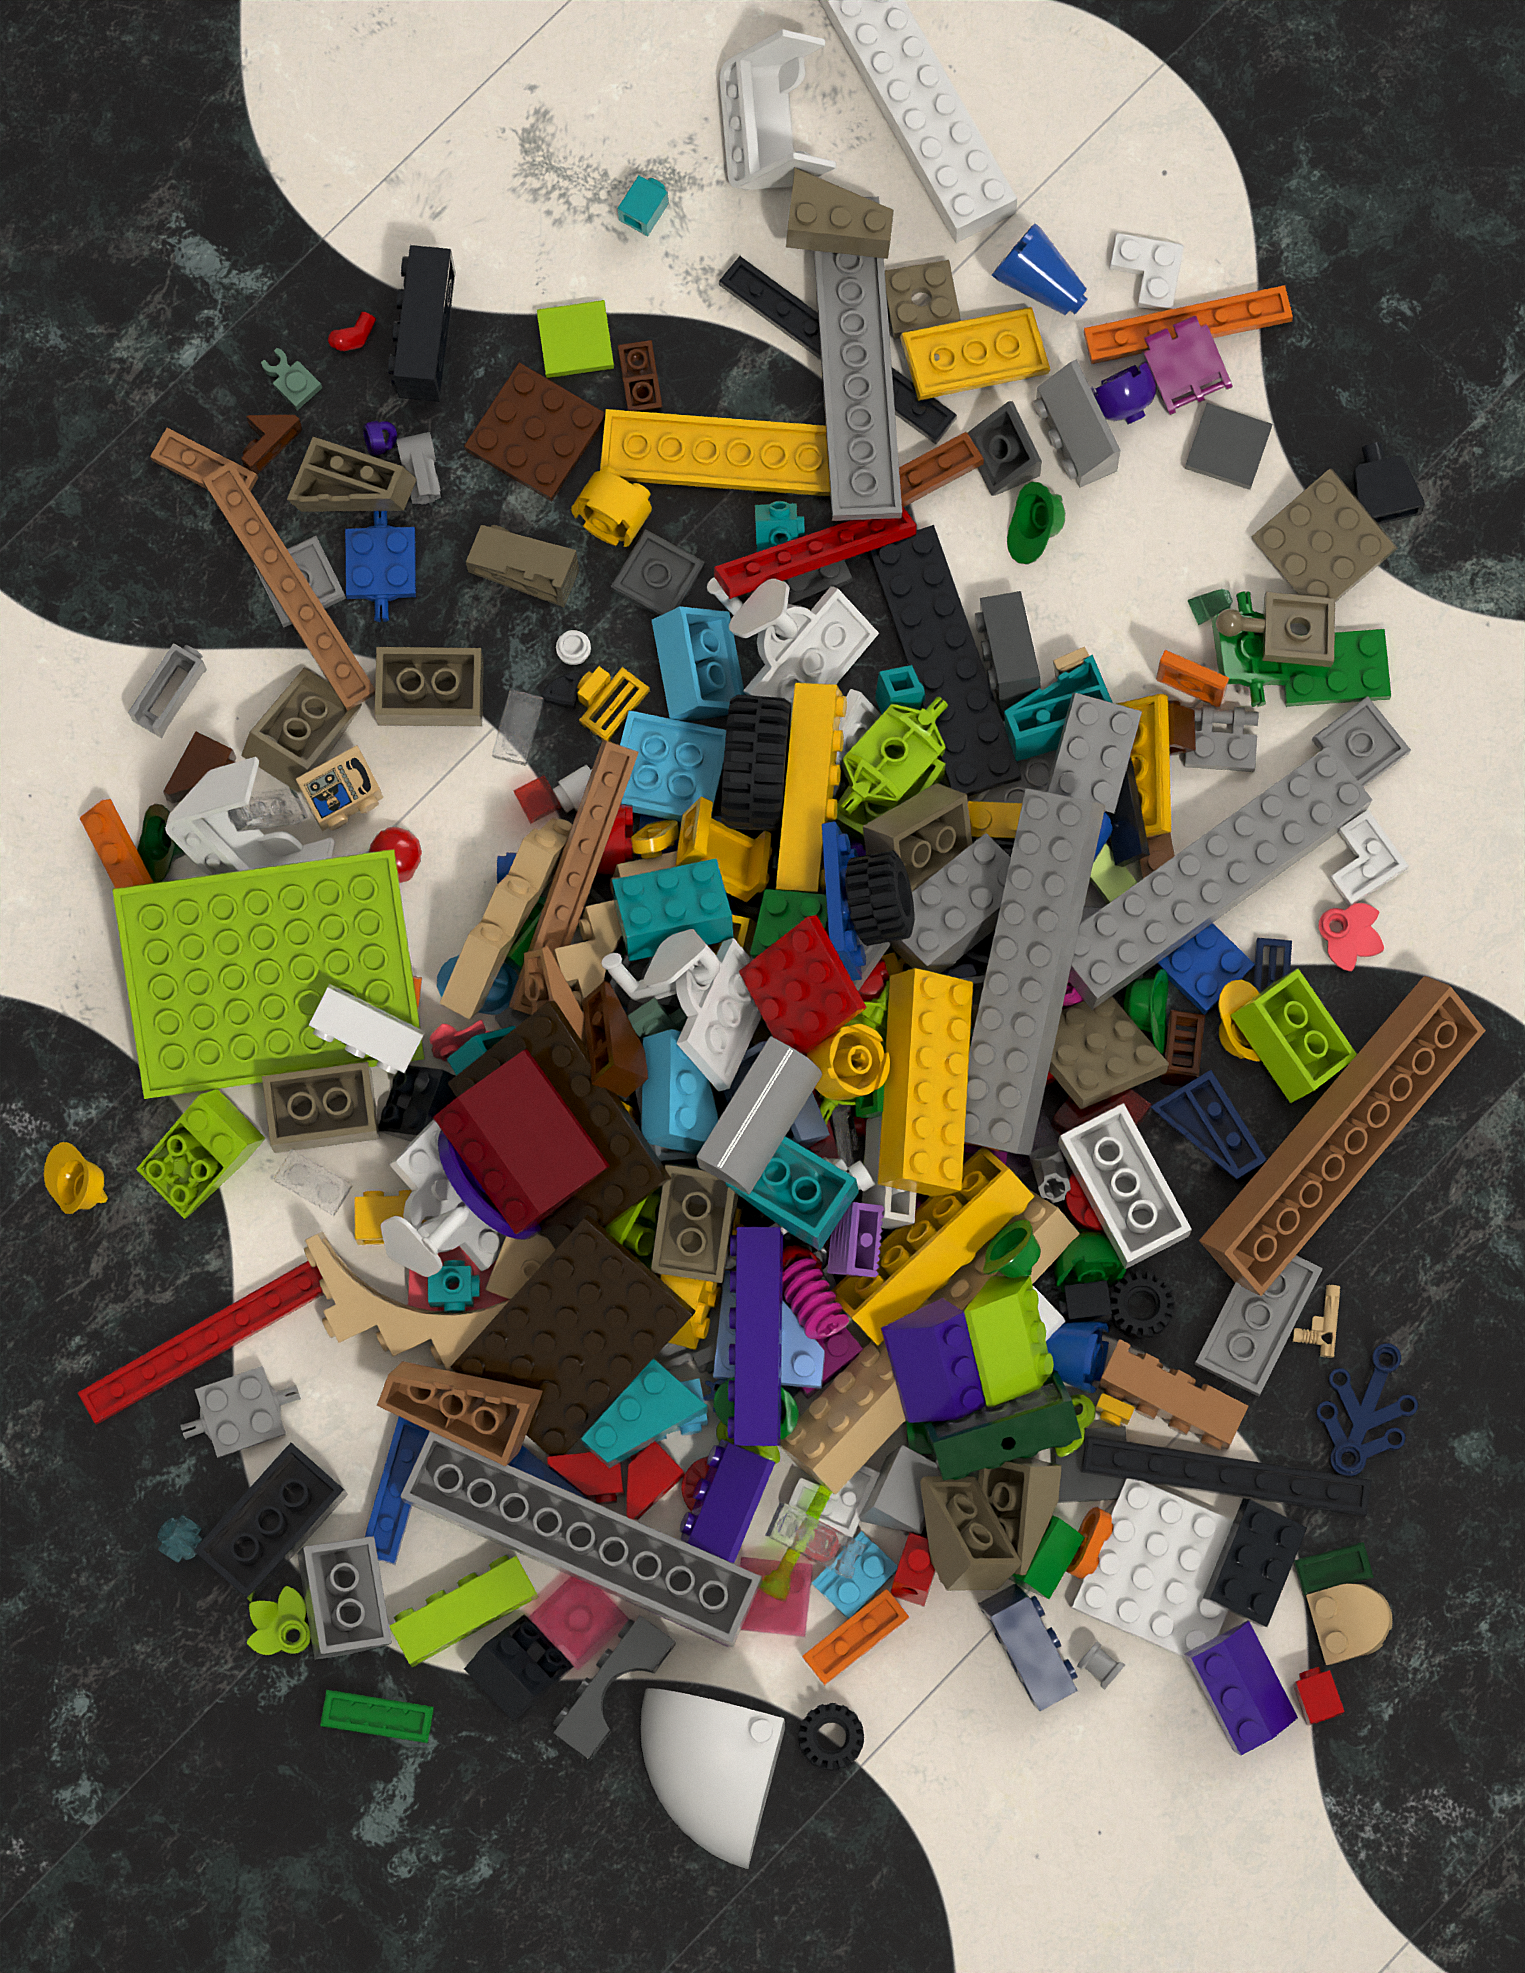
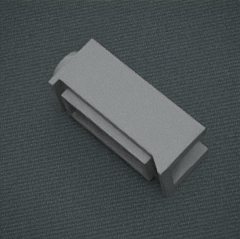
(184, 658)

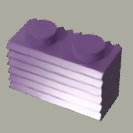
(856, 1241)

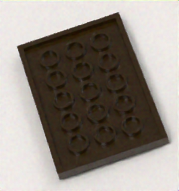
(565, 1061)
(577, 1333)

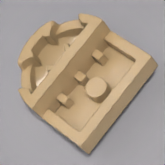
(1349, 1621)

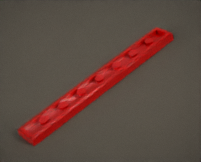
(202, 1342)

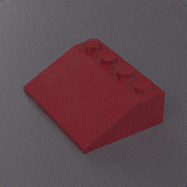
(521, 1142)

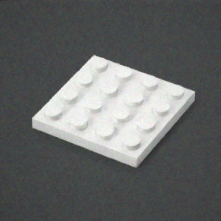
(1157, 1570)

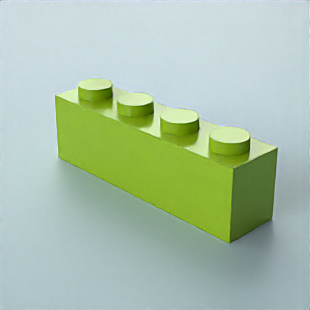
(464, 1610)

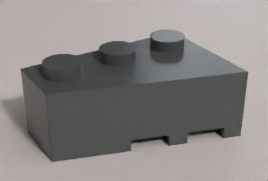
(1008, 648)

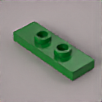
(377, 1716)

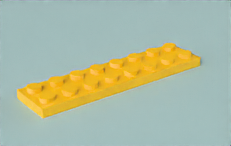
(716, 452)

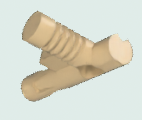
(1322, 1325)

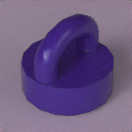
(374, 437)

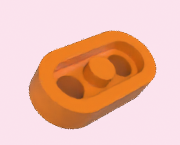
(1096, 1529)

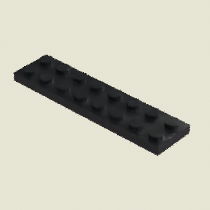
(945, 661)

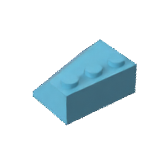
(675, 1097)

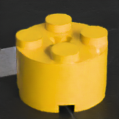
(612, 507)
(851, 1063)

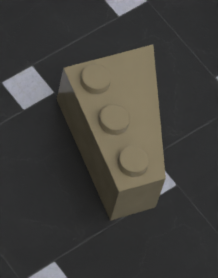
(836, 219)
(348, 481)
(524, 564)

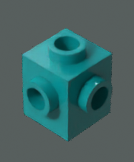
(777, 524)
(453, 1300)

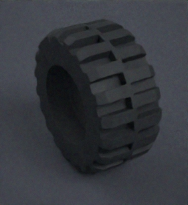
(755, 762)

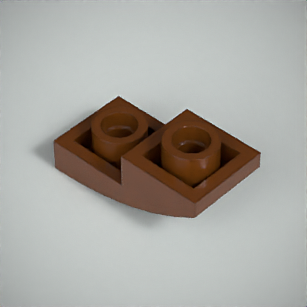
(640, 376)

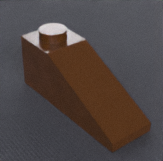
(613, 1045)

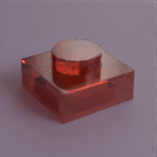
(537, 799)

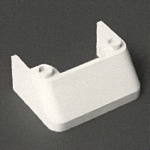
(758, 112)
(210, 839)

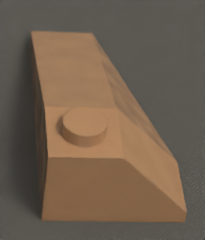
(546, 983)

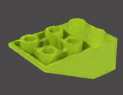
(200, 1152)

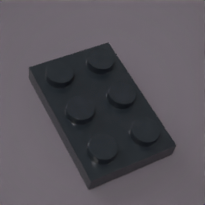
(1255, 1562)

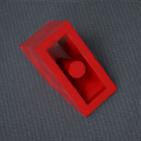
(589, 1476)
(649, 1479)

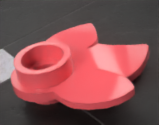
(1356, 936)
(448, 1040)

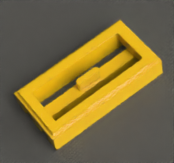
(596, 728)

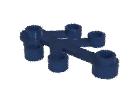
(1363, 1417)

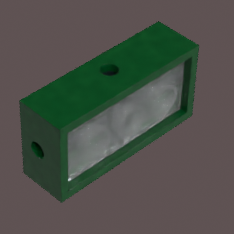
(1004, 1431)

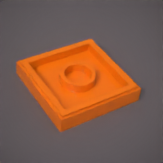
(1192, 678)

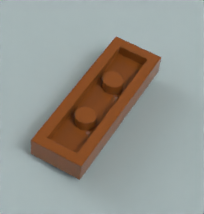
(938, 468)

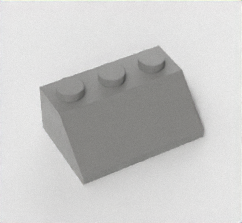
(1077, 425)
(344, 1597)

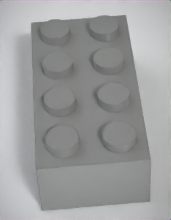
(956, 907)

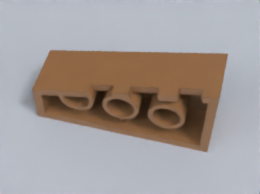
(1172, 1397)
(462, 1408)

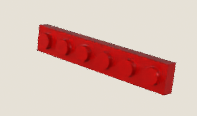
(811, 552)

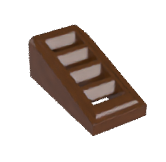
(1183, 1070)

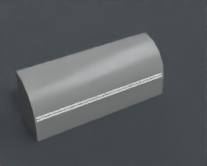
(759, 1115)

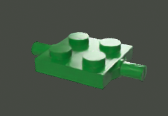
(1241, 656)

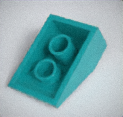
(802, 1193)

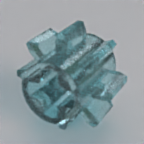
(179, 1538)

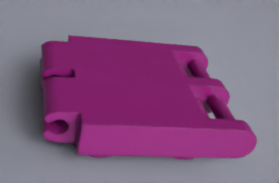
(1185, 363)

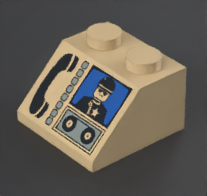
(340, 789)

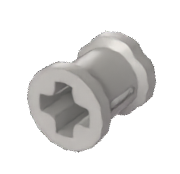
(1100, 1665)

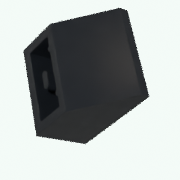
(415, 1101)
(518, 1667)

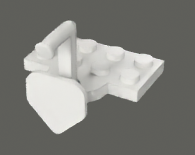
(812, 644)
(710, 993)
(447, 1216)

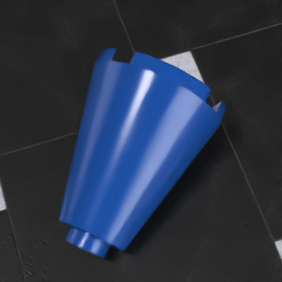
(1042, 273)
(1079, 1353)

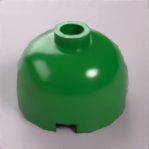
(1088, 1260)

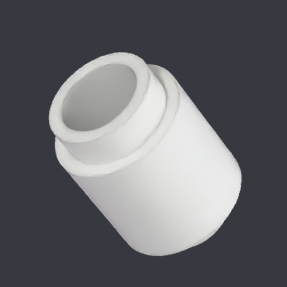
(572, 788)

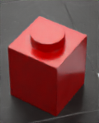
(1317, 1696)

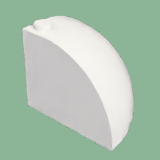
(710, 1767)

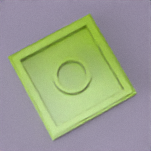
(575, 339)

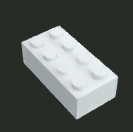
(1124, 1186)

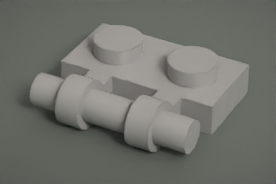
(1224, 750)

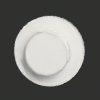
(573, 647)

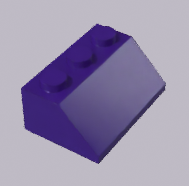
(934, 1363)
(726, 1500)
(1242, 1688)

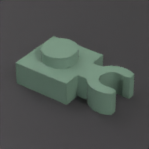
(293, 382)

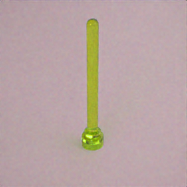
(778, 1581)

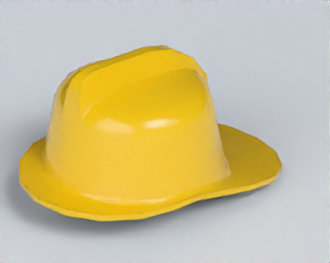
(1231, 998)
(73, 1179)

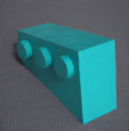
(1038, 719)
(642, 1414)

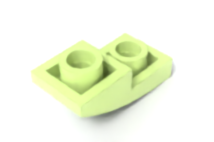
(1109, 878)

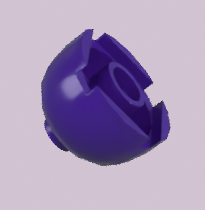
(1126, 394)

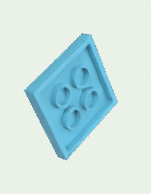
(673, 764)

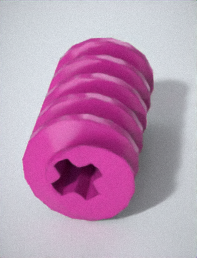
(811, 1301)

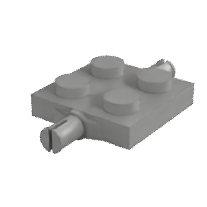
(240, 1411)

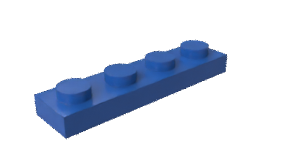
(389, 1512)

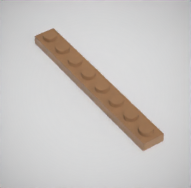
(289, 586)
(580, 856)

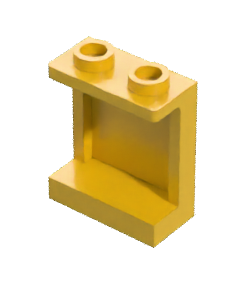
(739, 857)

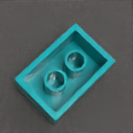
(669, 902)

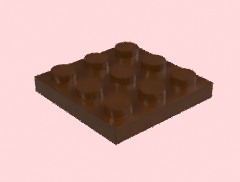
(535, 432)

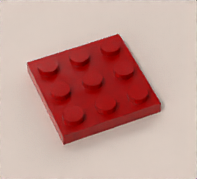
(802, 987)

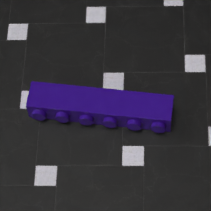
(757, 1336)

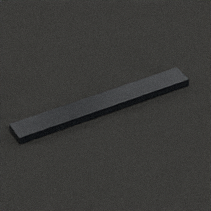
(802, 326)
(1226, 1476)

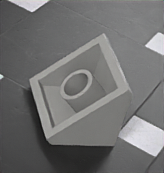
(897, 1493)

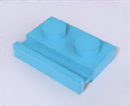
(871, 1573)

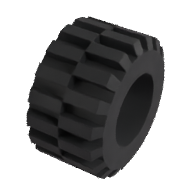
(879, 898)

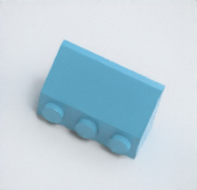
(697, 662)

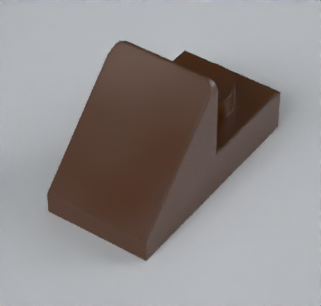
(275, 435)

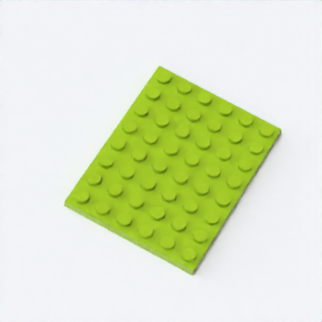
(240, 960)

